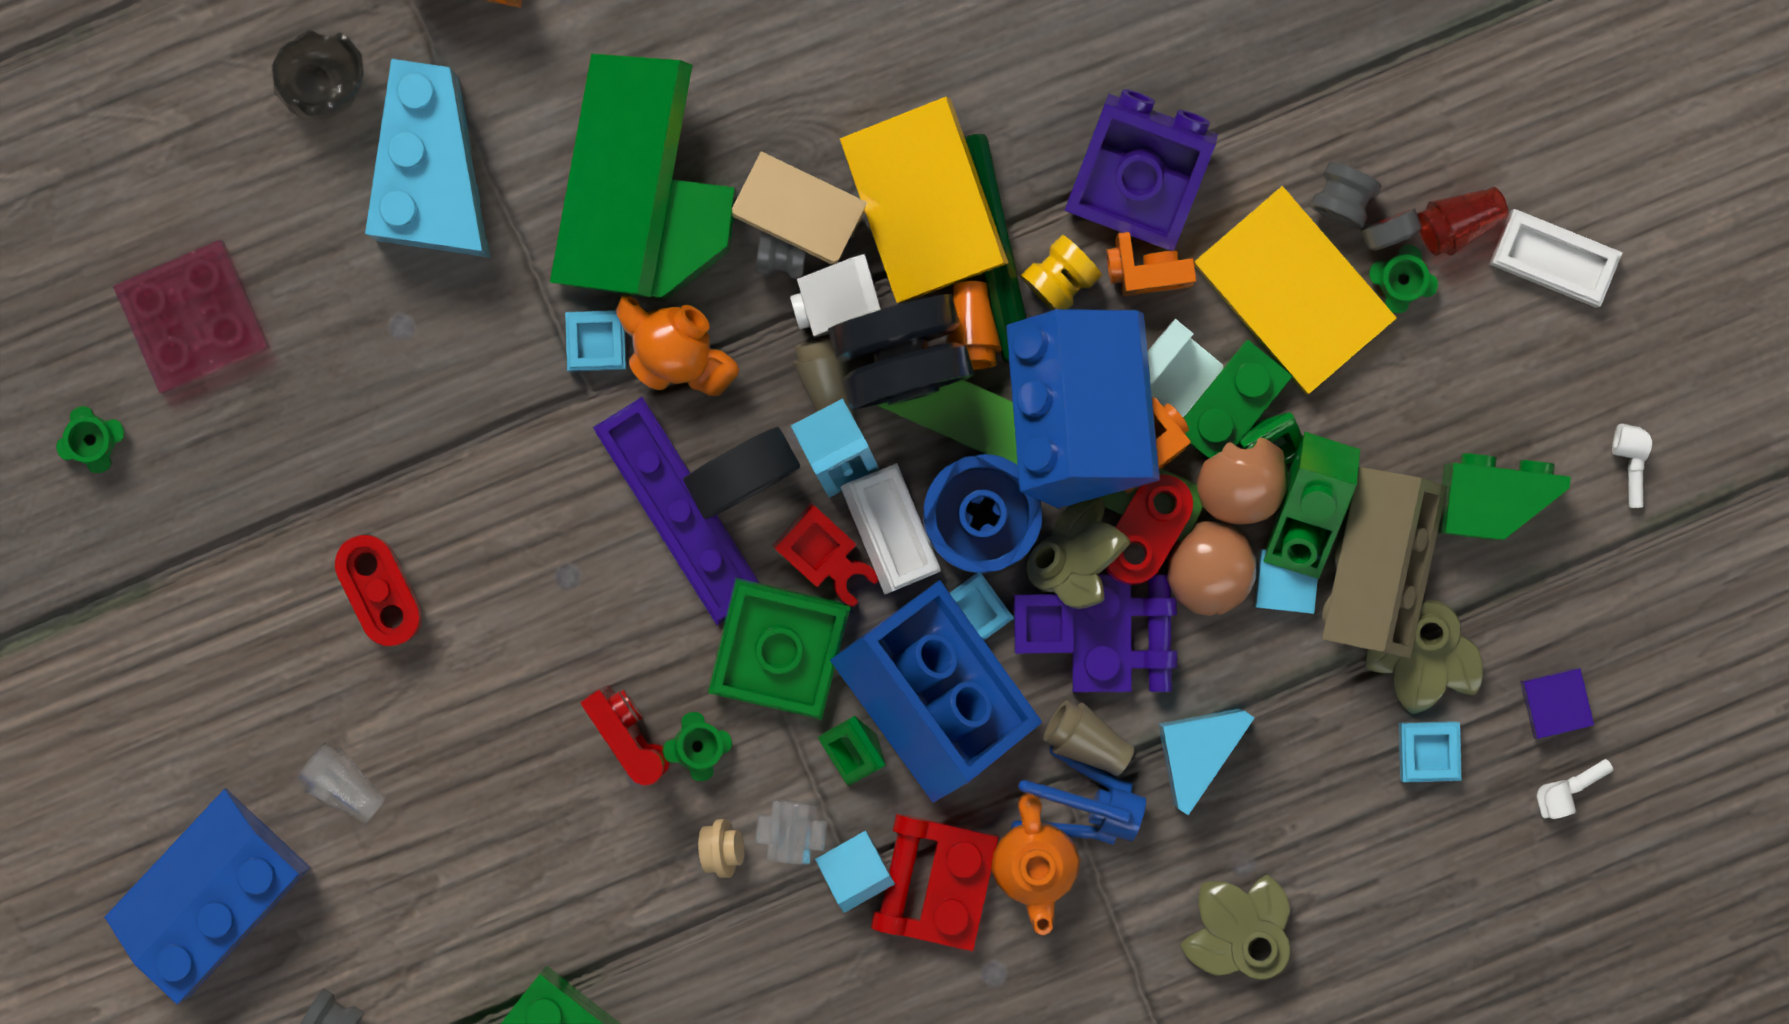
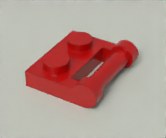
(616, 720)
(954, 885)

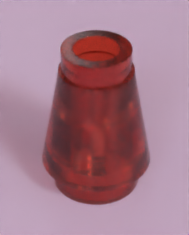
(1460, 219)

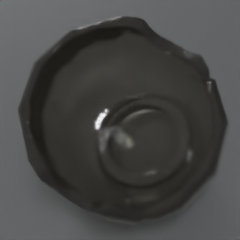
(318, 75)

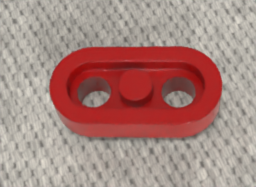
(1151, 529)
(376, 592)

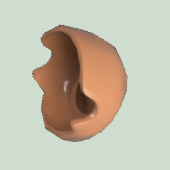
(1244, 483)
(1212, 568)

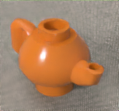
(674, 348)
(1036, 864)

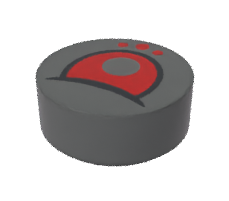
(1391, 230)

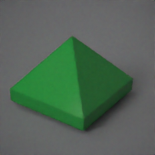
(1279, 430)
(853, 749)

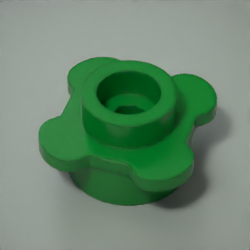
(1406, 262)
(73, 442)
(713, 746)

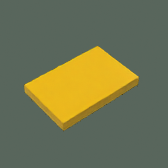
(923, 200)
(1294, 290)

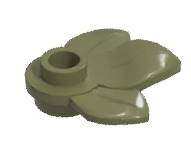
(1079, 552)
(1434, 663)
(1234, 923)

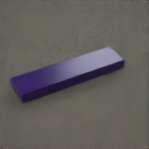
(656, 478)

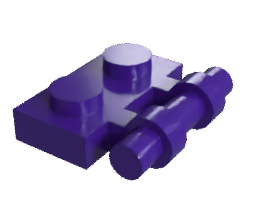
(1103, 639)

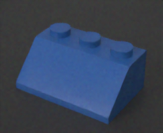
(1082, 404)
(936, 692)
(204, 896)

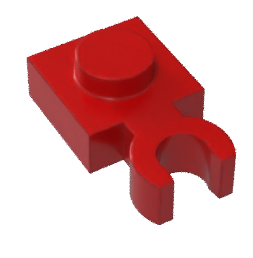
(820, 550)

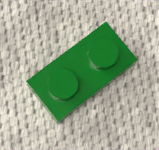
(1234, 400)

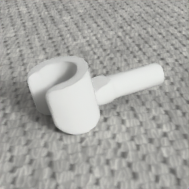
(1635, 444)
(1556, 797)

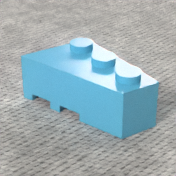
(424, 165)

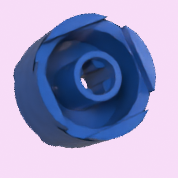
(949, 524)

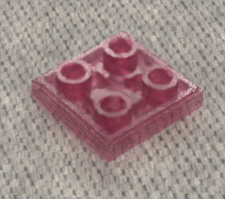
(191, 316)

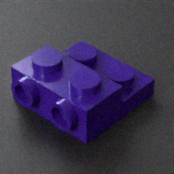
(1142, 169)

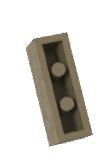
(1384, 562)

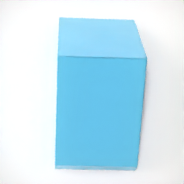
(835, 447)
(1197, 750)

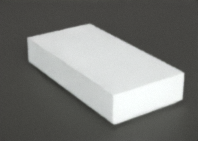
(1555, 258)
(890, 528)

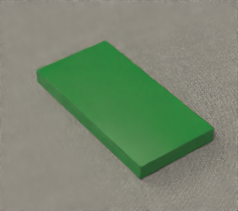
(621, 174)

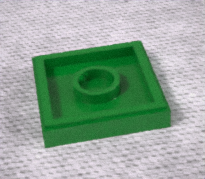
(778, 648)

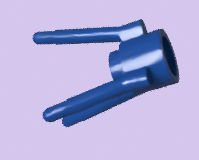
(1114, 811)

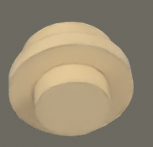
(720, 848)

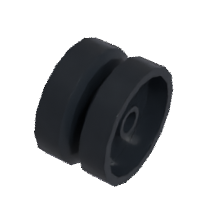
(903, 361)

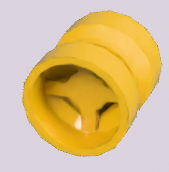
(1051, 285)

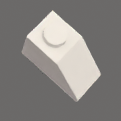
(834, 296)

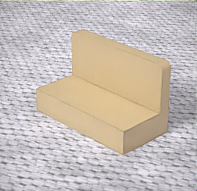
(798, 208)

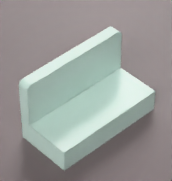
(1180, 368)

